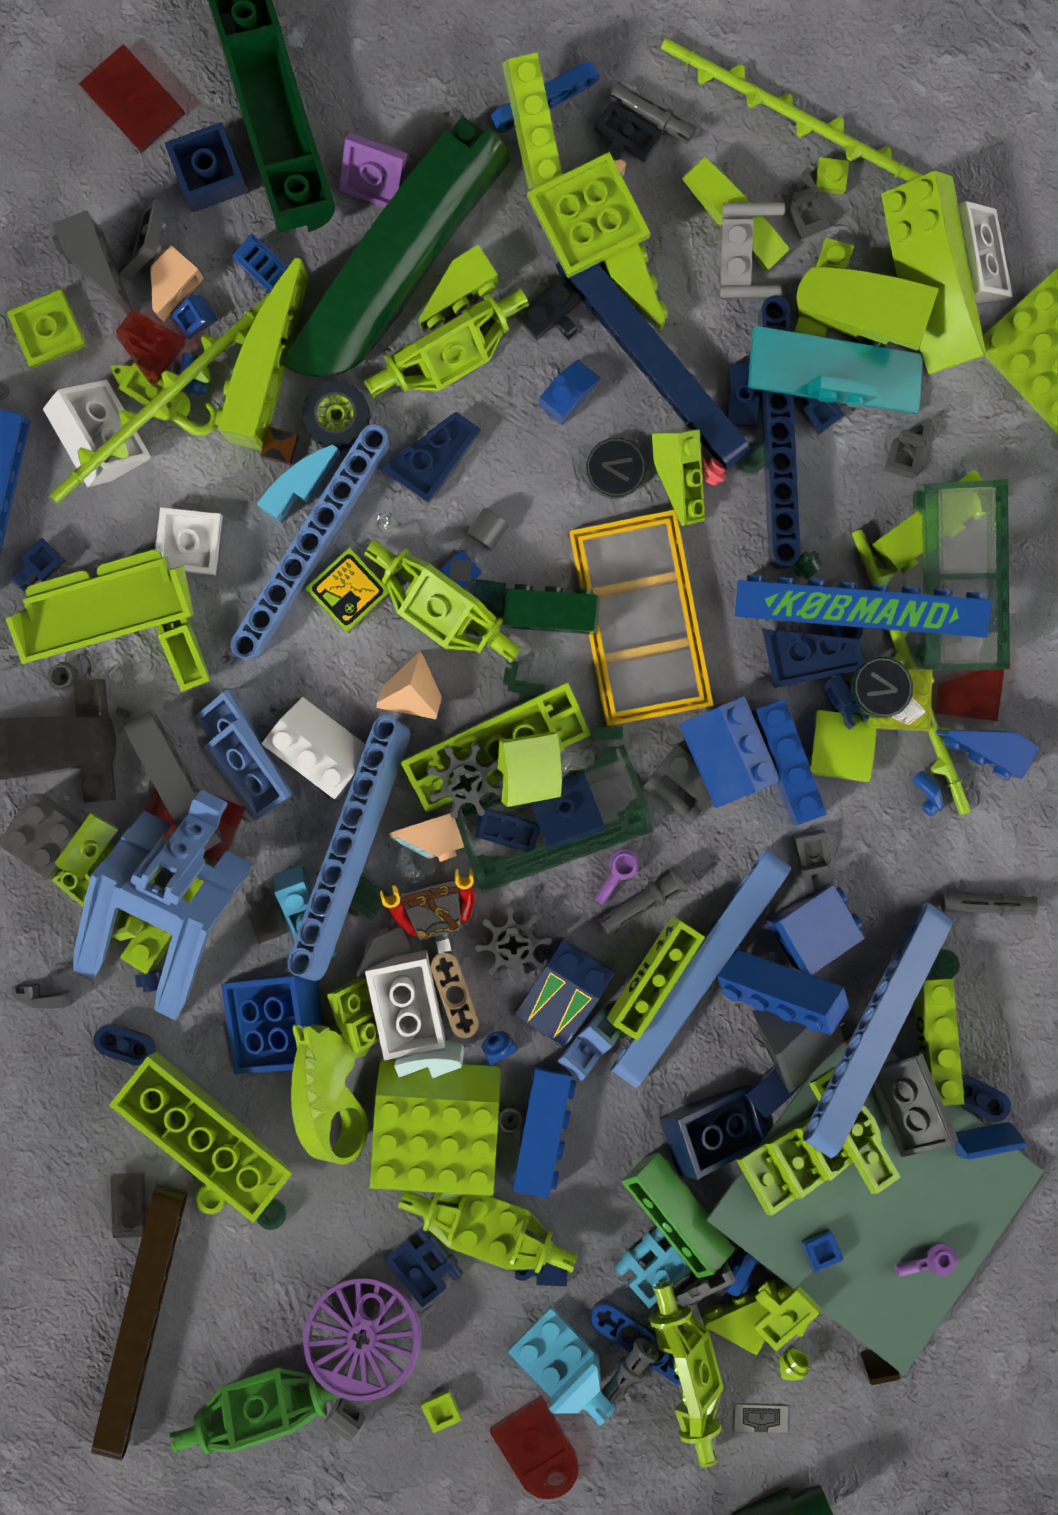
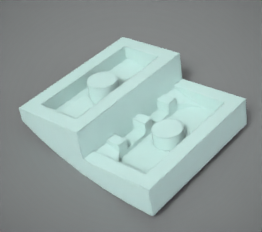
(438, 1061)

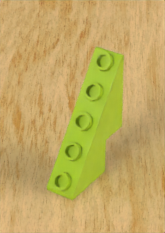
(738, 1318)

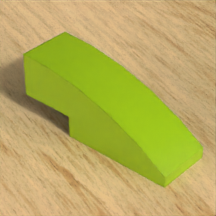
(183, 653)

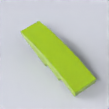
(713, 190)

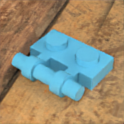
(664, 1267)

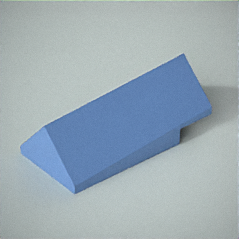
(241, 756)

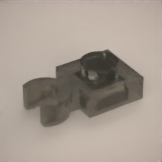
(267, 920)

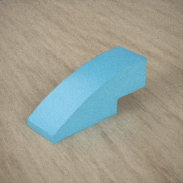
(298, 482)

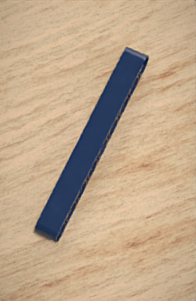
(658, 364)
(780, 448)

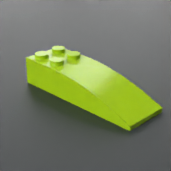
(932, 251)
(259, 369)
(201, 1135)

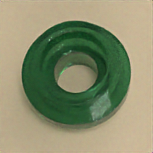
(807, 564)
(273, 1223)

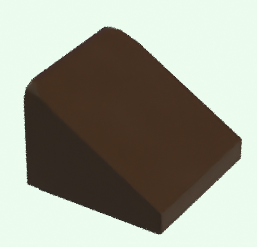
(877, 1369)

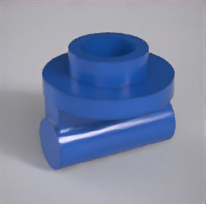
(498, 1046)

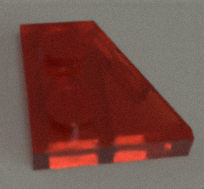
(149, 345)
(971, 695)

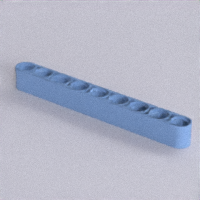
(311, 528)
(349, 862)
(709, 959)
(877, 1030)

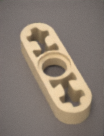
(469, 1013)

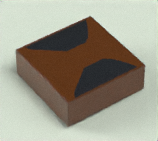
(279, 446)

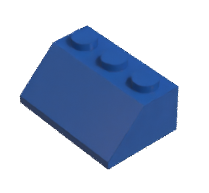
(729, 752)

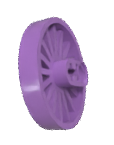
(347, 1385)

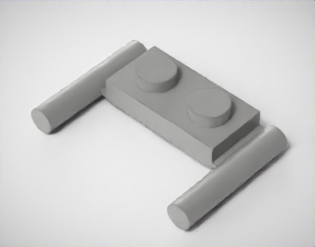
(737, 250)

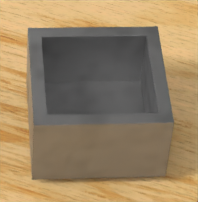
(40, 834)

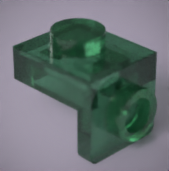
(524, 689)

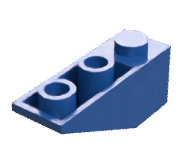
(1002, 750)

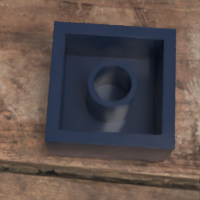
(206, 167)

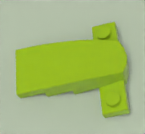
(861, 301)
(790, 1168)

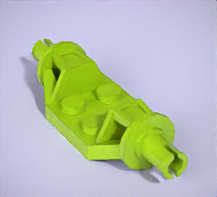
(449, 350)
(439, 604)
(489, 1230)
(696, 1368)

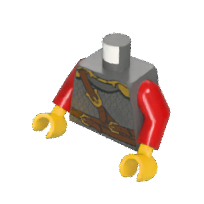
(434, 909)

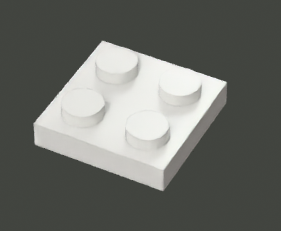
(189, 539)

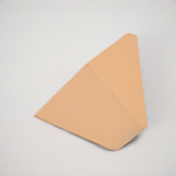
(412, 690)

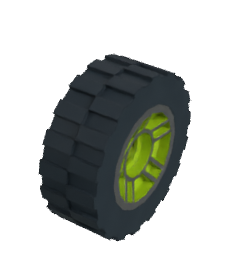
(329, 399)

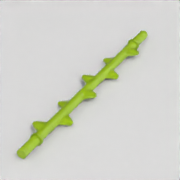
(784, 105)
(157, 406)
(944, 763)

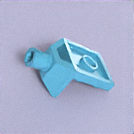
(563, 1366)

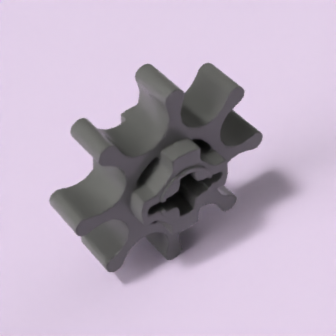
(475, 774)
(515, 959)

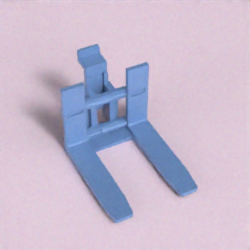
(125, 884)

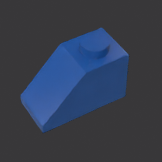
(568, 391)

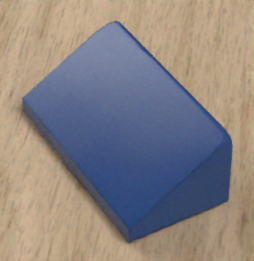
(988, 1141)

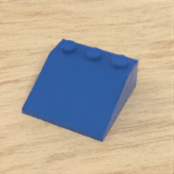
(262, 1020)

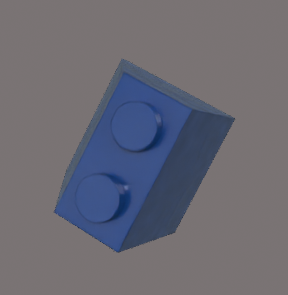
(816, 929)

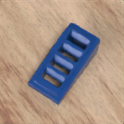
(247, 249)

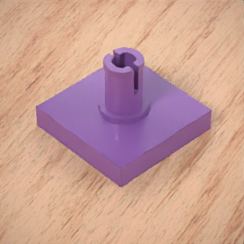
(371, 170)

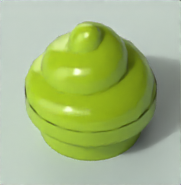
(793, 1365)

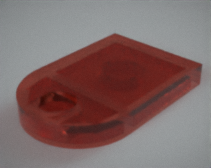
(536, 1448)

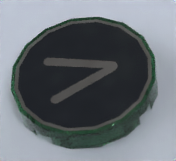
(615, 468)
(882, 687)

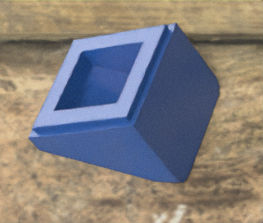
(193, 315)

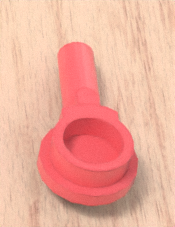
(713, 471)

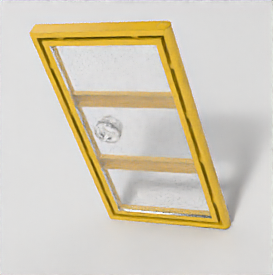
(648, 628)

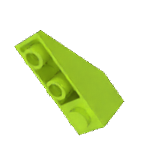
(632, 278)
(464, 281)
(680, 470)

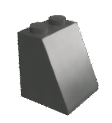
(794, 1047)

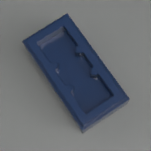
(742, 400)
(507, 830)

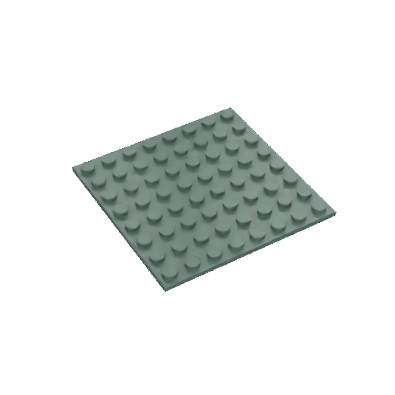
(931, 1204)

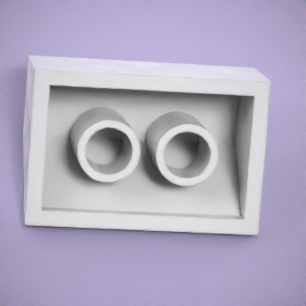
(985, 252)
(87, 419)
(316, 747)
(405, 1005)

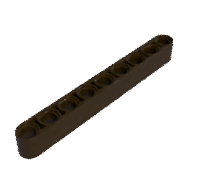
(139, 1322)

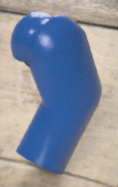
(194, 387)
(932, 791)

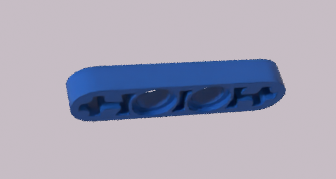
(557, 91)
(643, 1332)

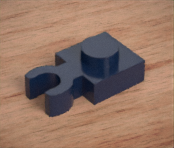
(548, 1275)

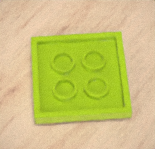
(588, 215)

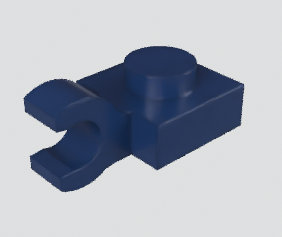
(821, 414)
(40, 561)
(840, 696)

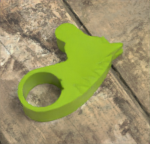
(320, 1092)

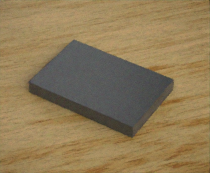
(913, 1106)

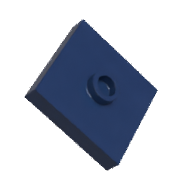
(570, 815)

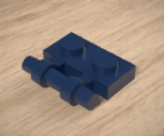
(415, 1270)

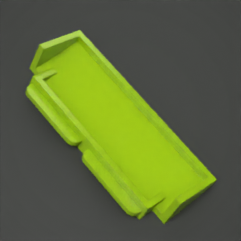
(87, 610)

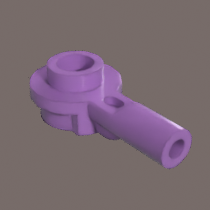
(623, 866)
(939, 1259)

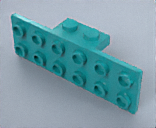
(835, 370)

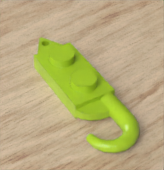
(136, 386)

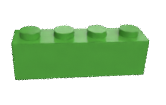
(678, 1215)

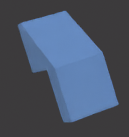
(589, 1045)

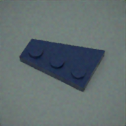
(430, 461)
(809, 656)

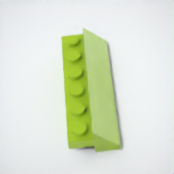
(547, 712)

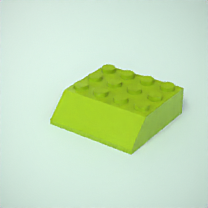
(436, 1130)

